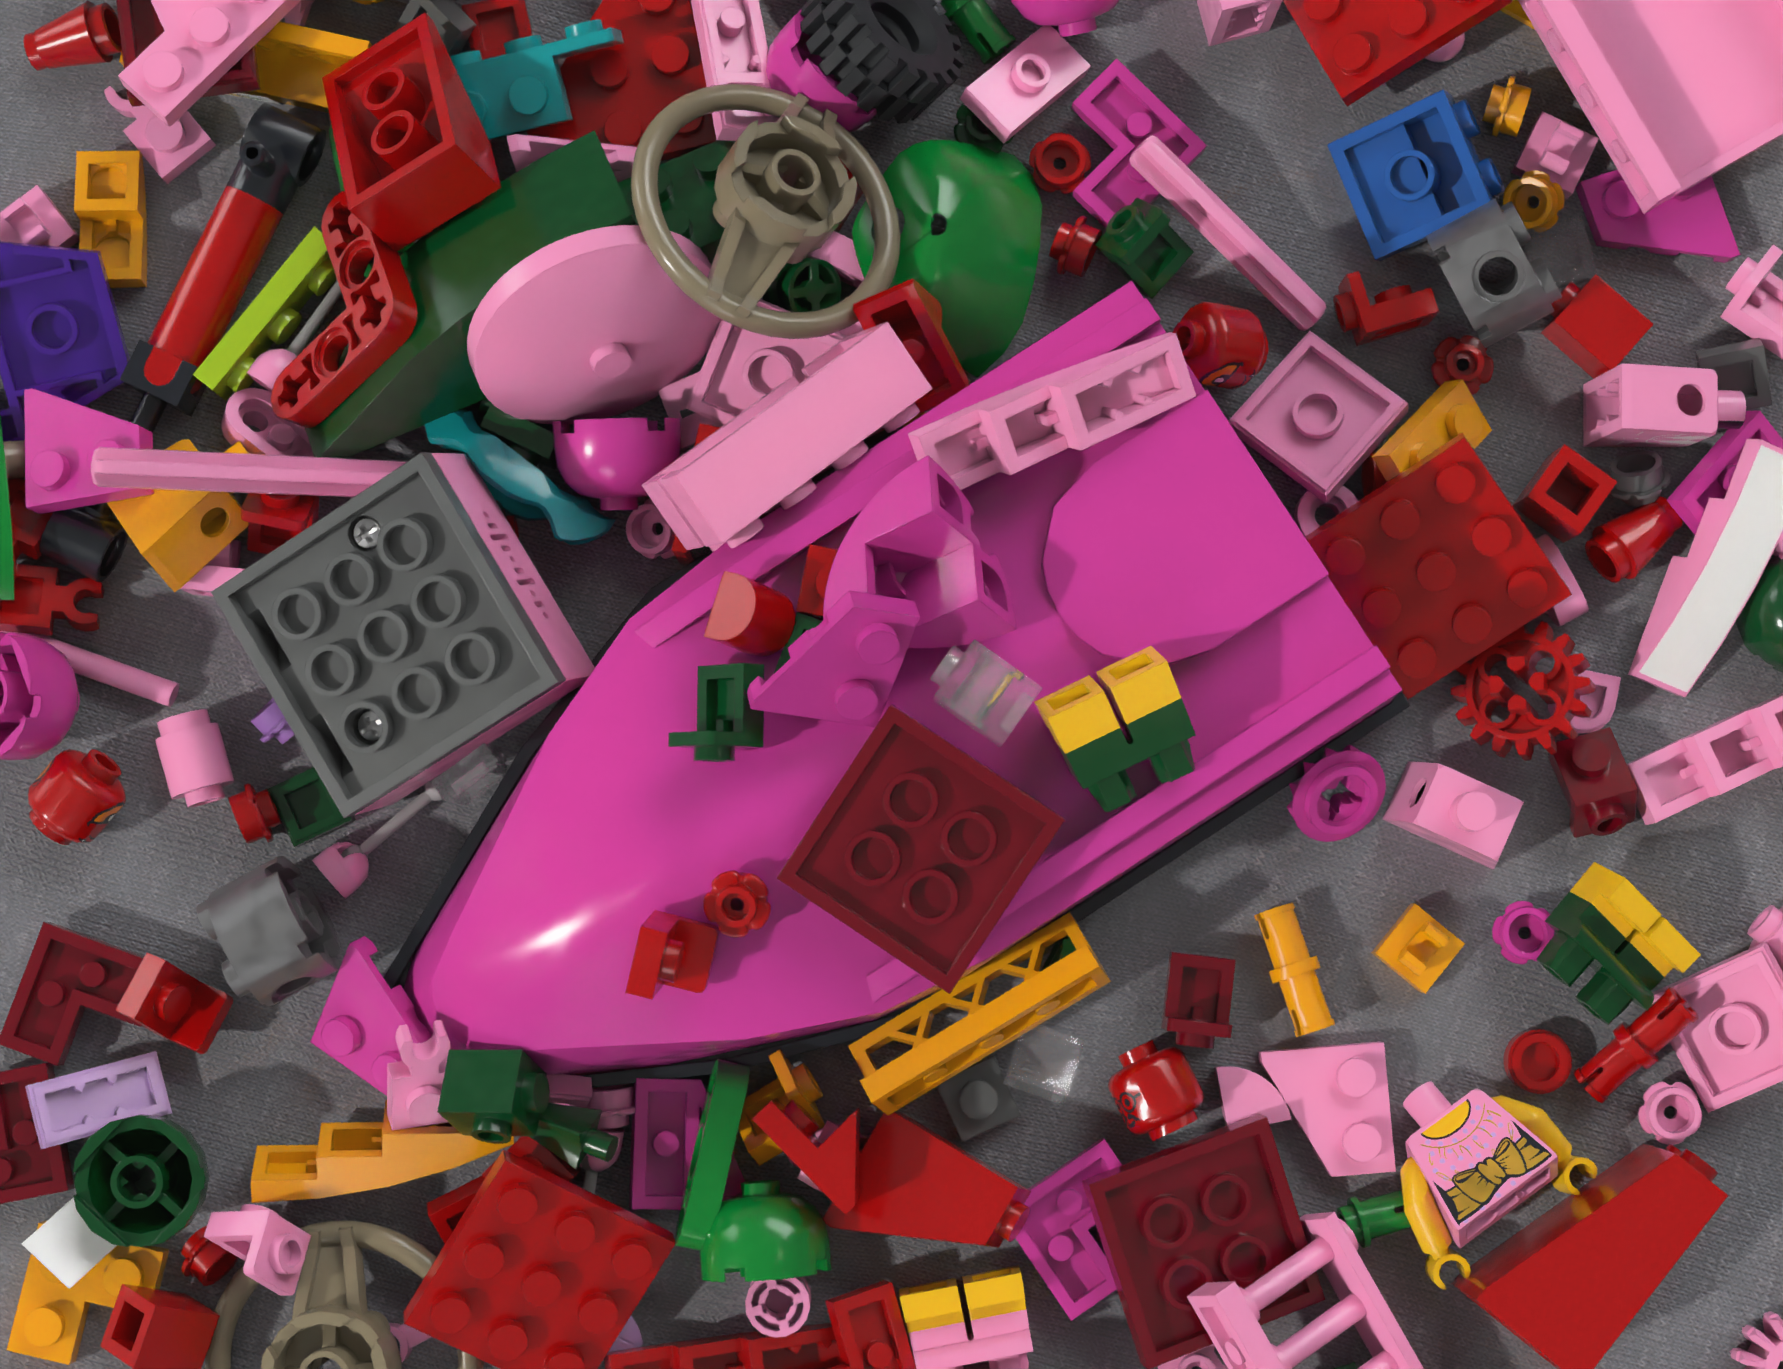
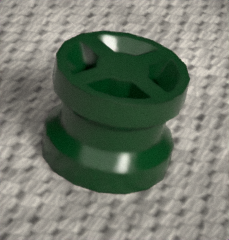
(817, 291)

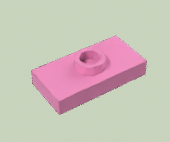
(1025, 82)

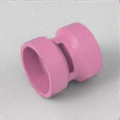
(778, 1296)

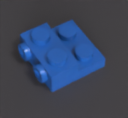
(1414, 172)

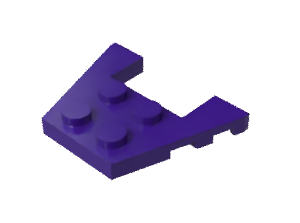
(56, 328)

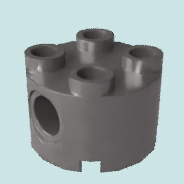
(1502, 306)
(271, 933)

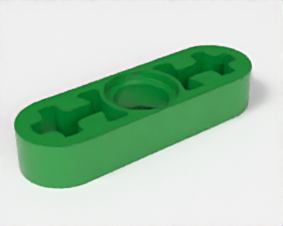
(712, 1153)

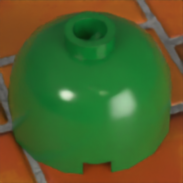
(765, 1236)

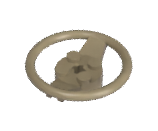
(777, 200)
(329, 1304)

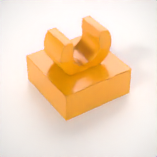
(1418, 948)

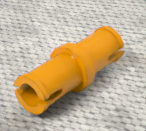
(1294, 969)

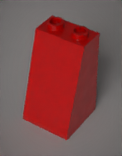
(1597, 1255)

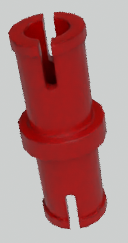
(1636, 1045)

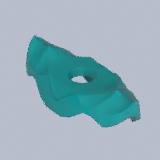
(518, 483)

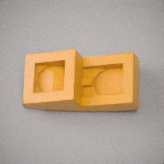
(113, 213)

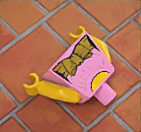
(1475, 1167)

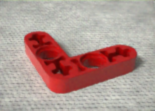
(312, 383)

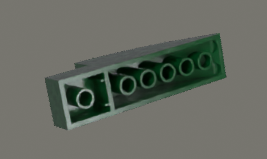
(469, 253)

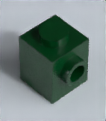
(493, 1094)

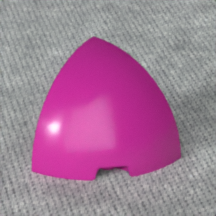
(921, 548)

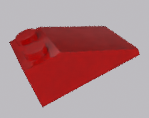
(407, 136)

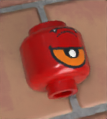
(1222, 344)
(76, 796)

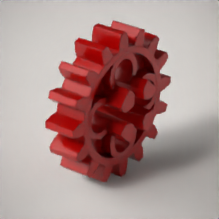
(1558, 687)

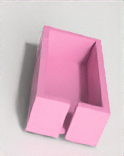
(787, 439)

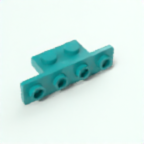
(526, 83)

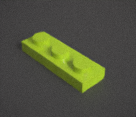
(269, 317)

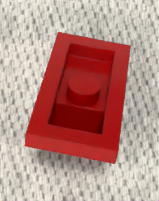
(918, 324)
(829, 1165)

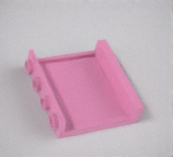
(1670, 82)

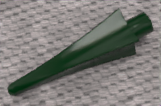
(574, 1133)

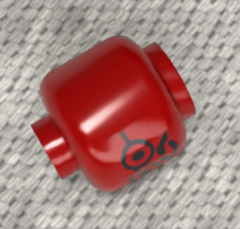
(1155, 1090)

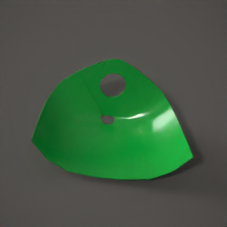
(986, 255)

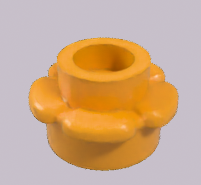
(1507, 107)
(1549, 194)

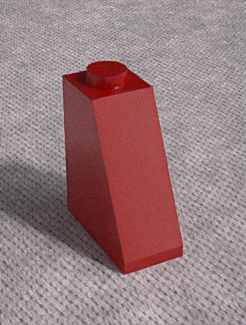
(930, 1190)

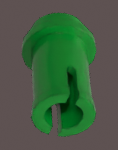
(979, 26)
(1374, 1216)

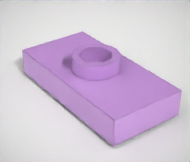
(91, 1098)

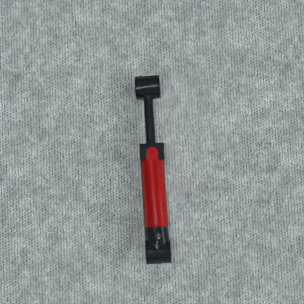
(274, 160)

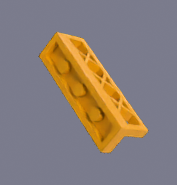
(296, 59)
(985, 1026)

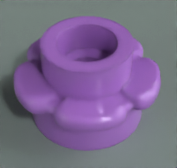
(272, 723)

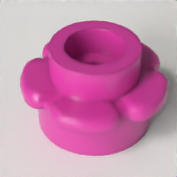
(1506, 930)

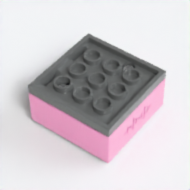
(403, 632)

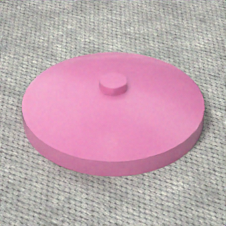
(587, 328)

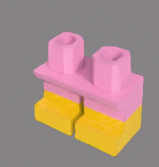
(996, 1318)

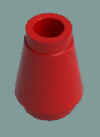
(76, 38)
(1631, 540)

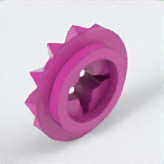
(1344, 812)

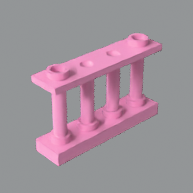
(1233, 1312)

